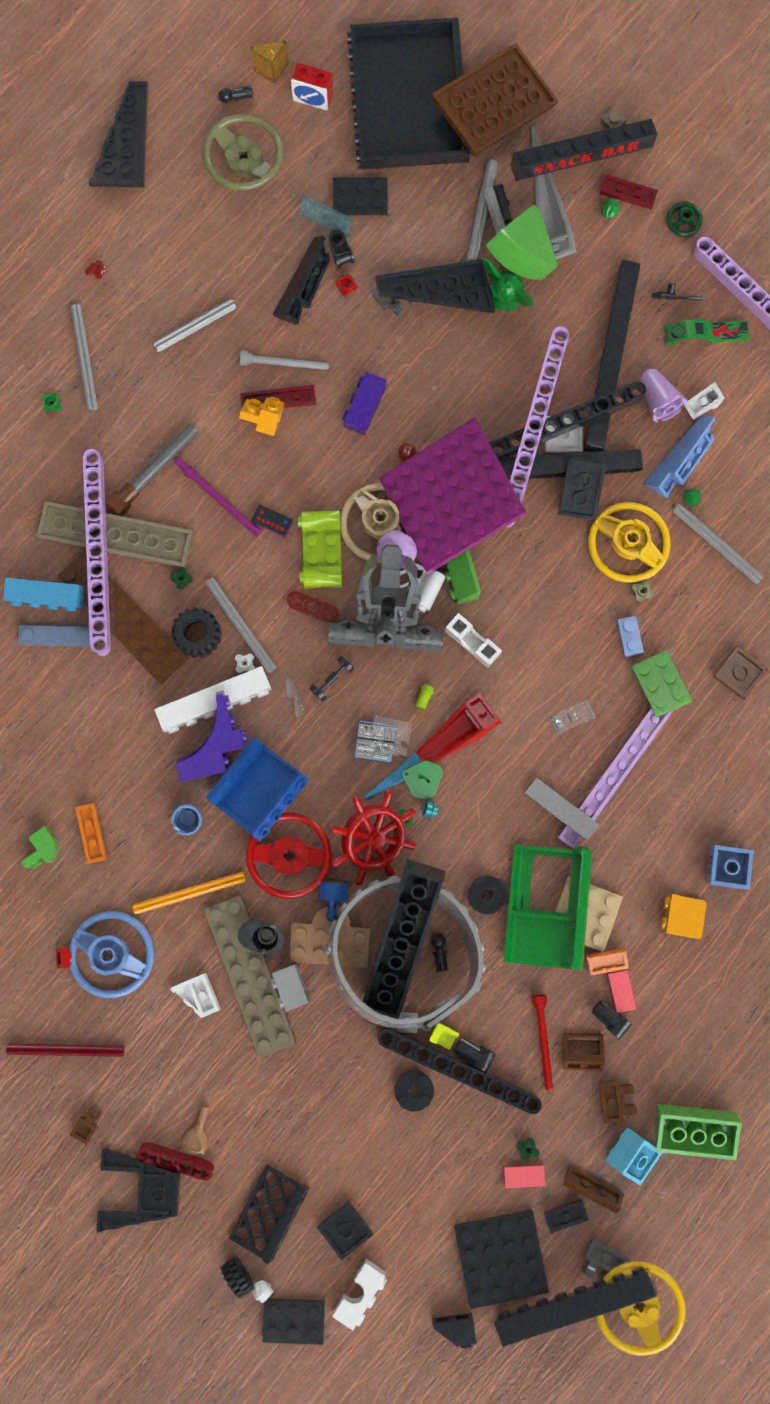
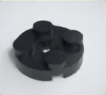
(497, 899)
(406, 1099)

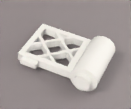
(428, 587)

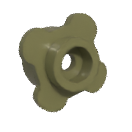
(639, 596)

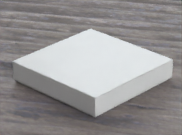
(567, 443)

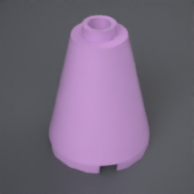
(661, 396)

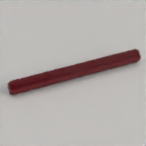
(65, 1050)

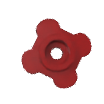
(347, 279)

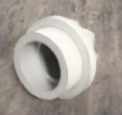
(262, 1291)

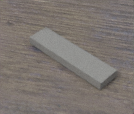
(561, 809)

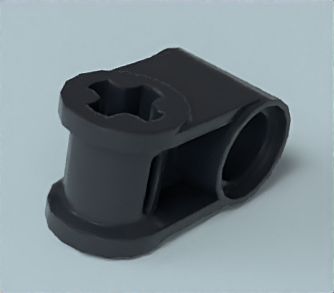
(340, 251)

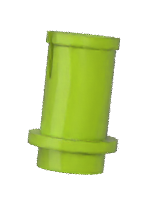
(424, 696)

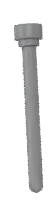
(247, 358)

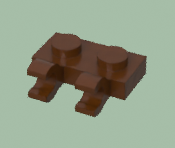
(611, 1103)

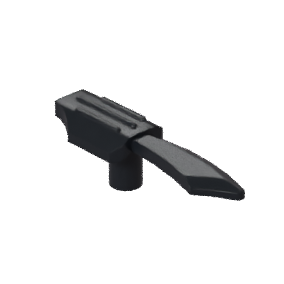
(671, 295)

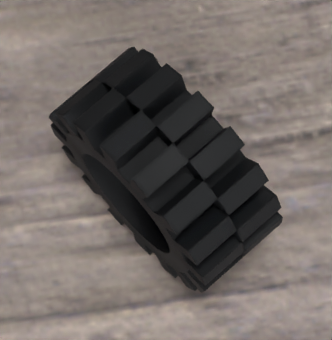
(237, 1277)

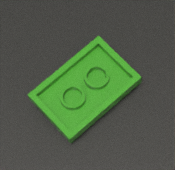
(661, 684)

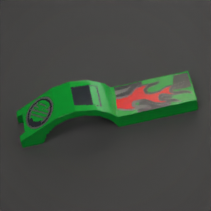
(712, 331)

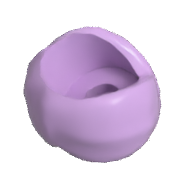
(398, 538)

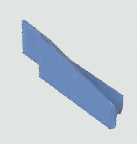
(682, 458)

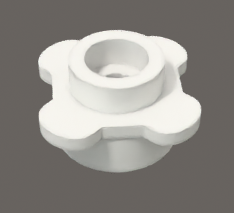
(244, 668)

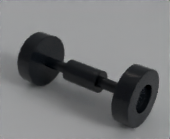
(332, 678)

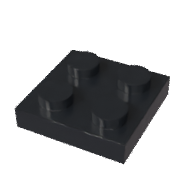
(345, 1230)

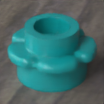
(430, 810)

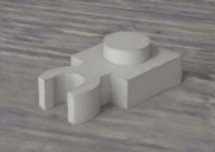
(413, 1029)

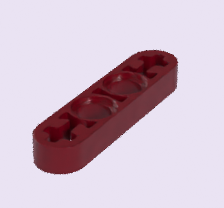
(176, 1159)

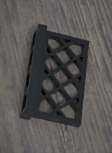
(286, 1217)

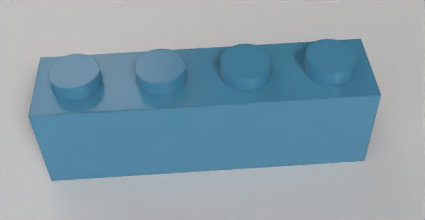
(44, 593)

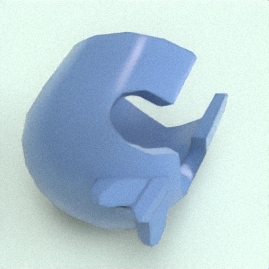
(187, 819)

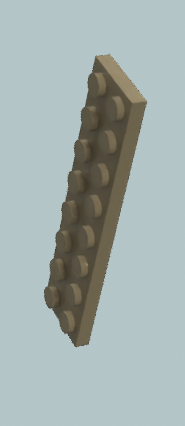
(124, 535)
(250, 979)

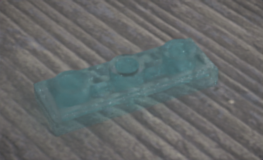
(325, 216)

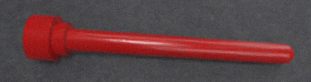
(539, 1003)

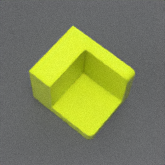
(443, 1035)

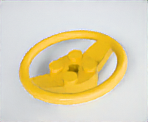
(641, 549)
(646, 1317)

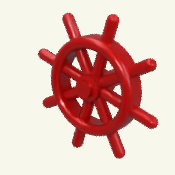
(373, 837)

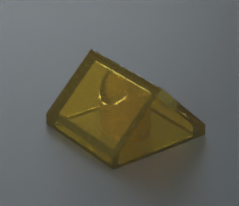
(270, 59)

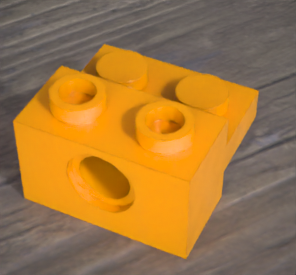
(265, 415)

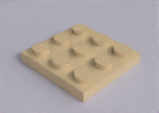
(600, 916)

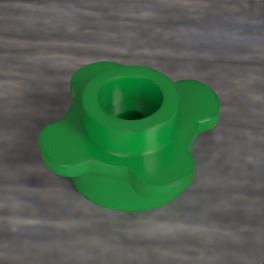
(47, 398)

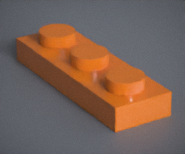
(91, 833)

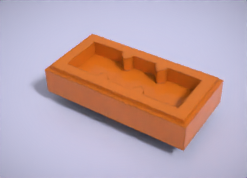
(607, 961)

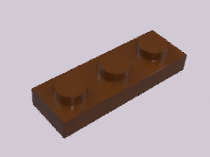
(593, 1189)

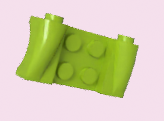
(321, 549)

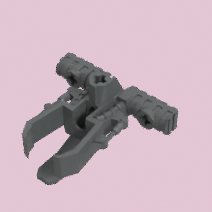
(387, 609)

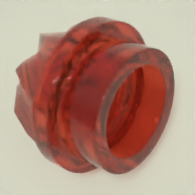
(406, 451)

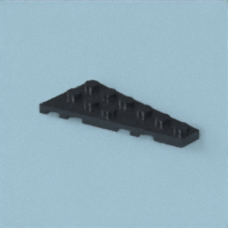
(125, 146)
(449, 285)

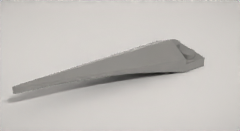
(553, 211)

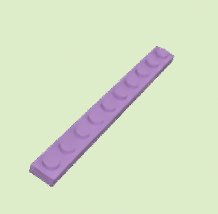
(617, 772)

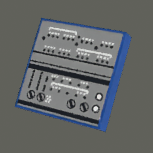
(362, 741)

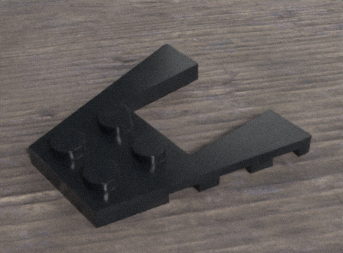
(156, 1195)

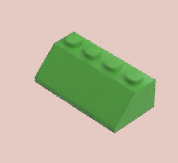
(462, 578)
(697, 1132)

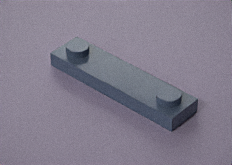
(54, 636)

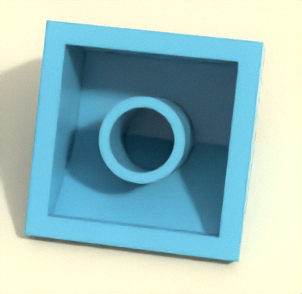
(633, 1156)

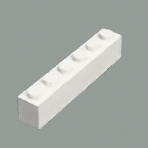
(203, 703)

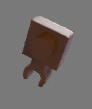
(85, 1128)

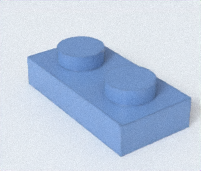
(630, 636)

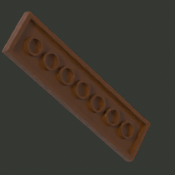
(130, 624)

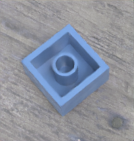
(729, 867)

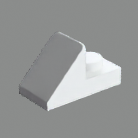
(704, 401)

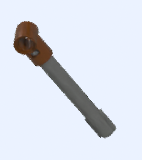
(121, 501)

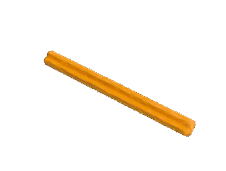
(188, 893)

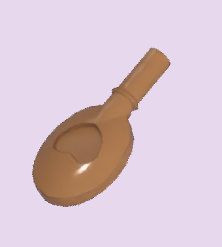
(196, 1139)

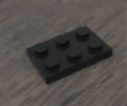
(360, 196)
(582, 489)
(293, 1321)

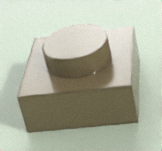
(613, 119)

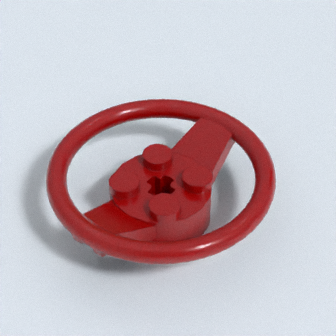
(304, 857)

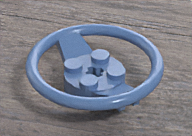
(122, 960)

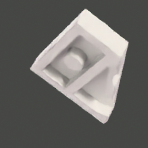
(198, 995)

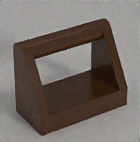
(583, 1061)

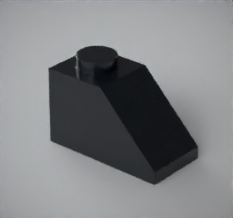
(457, 1329)

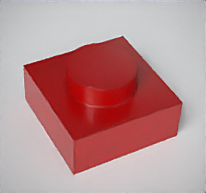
(63, 957)

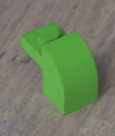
(46, 847)

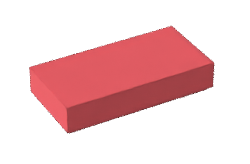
(621, 991)
(524, 1176)

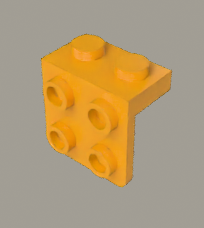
(683, 916)

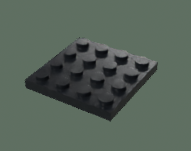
(501, 1259)

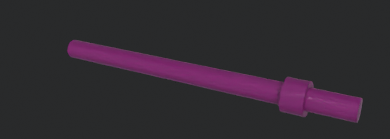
(192, 474)

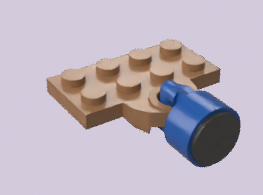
(310, 938)

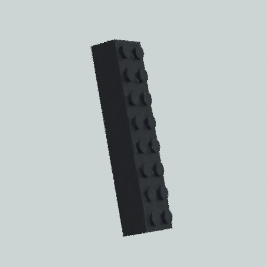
(403, 938)

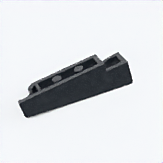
(304, 282)

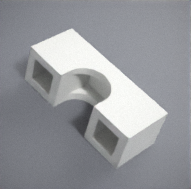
(467, 637)
(350, 1310)

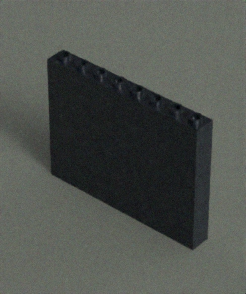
(393, 84)

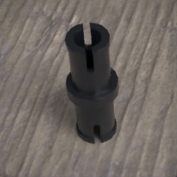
(503, 203)

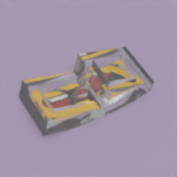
(292, 693)

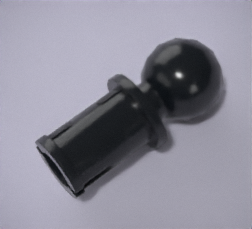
(226, 95)
(438, 942)

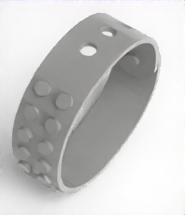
(467, 928)

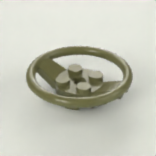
(240, 147)

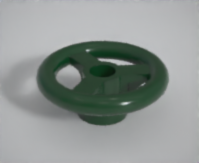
(686, 209)

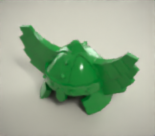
(506, 289)

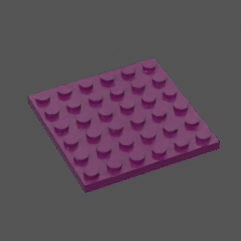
(452, 495)

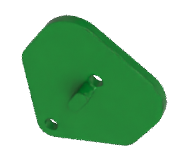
(417, 779)

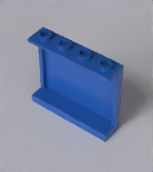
(257, 788)

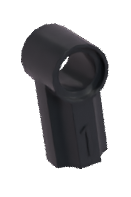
(613, 1021)
(479, 1056)

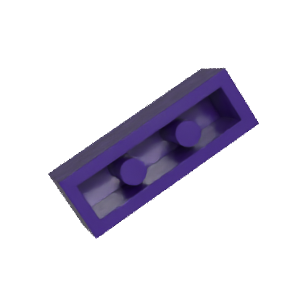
(364, 403)

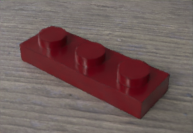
(628, 191)

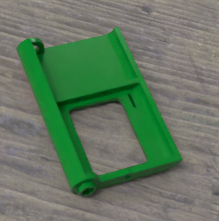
(541, 935)

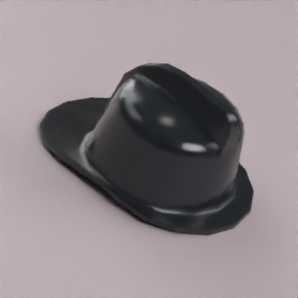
(261, 937)

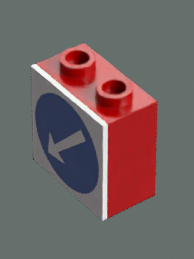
(312, 86)

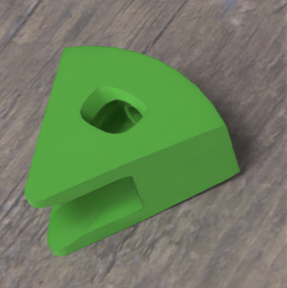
(525, 246)

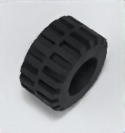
(185, 621)

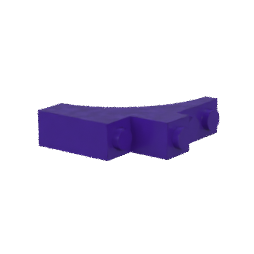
(210, 756)

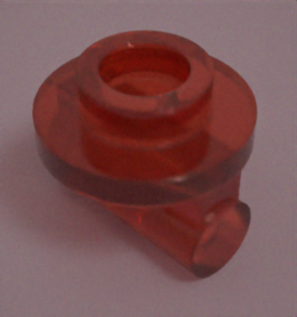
(96, 268)

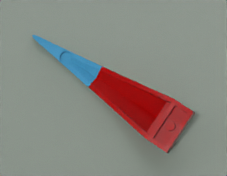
(460, 730)

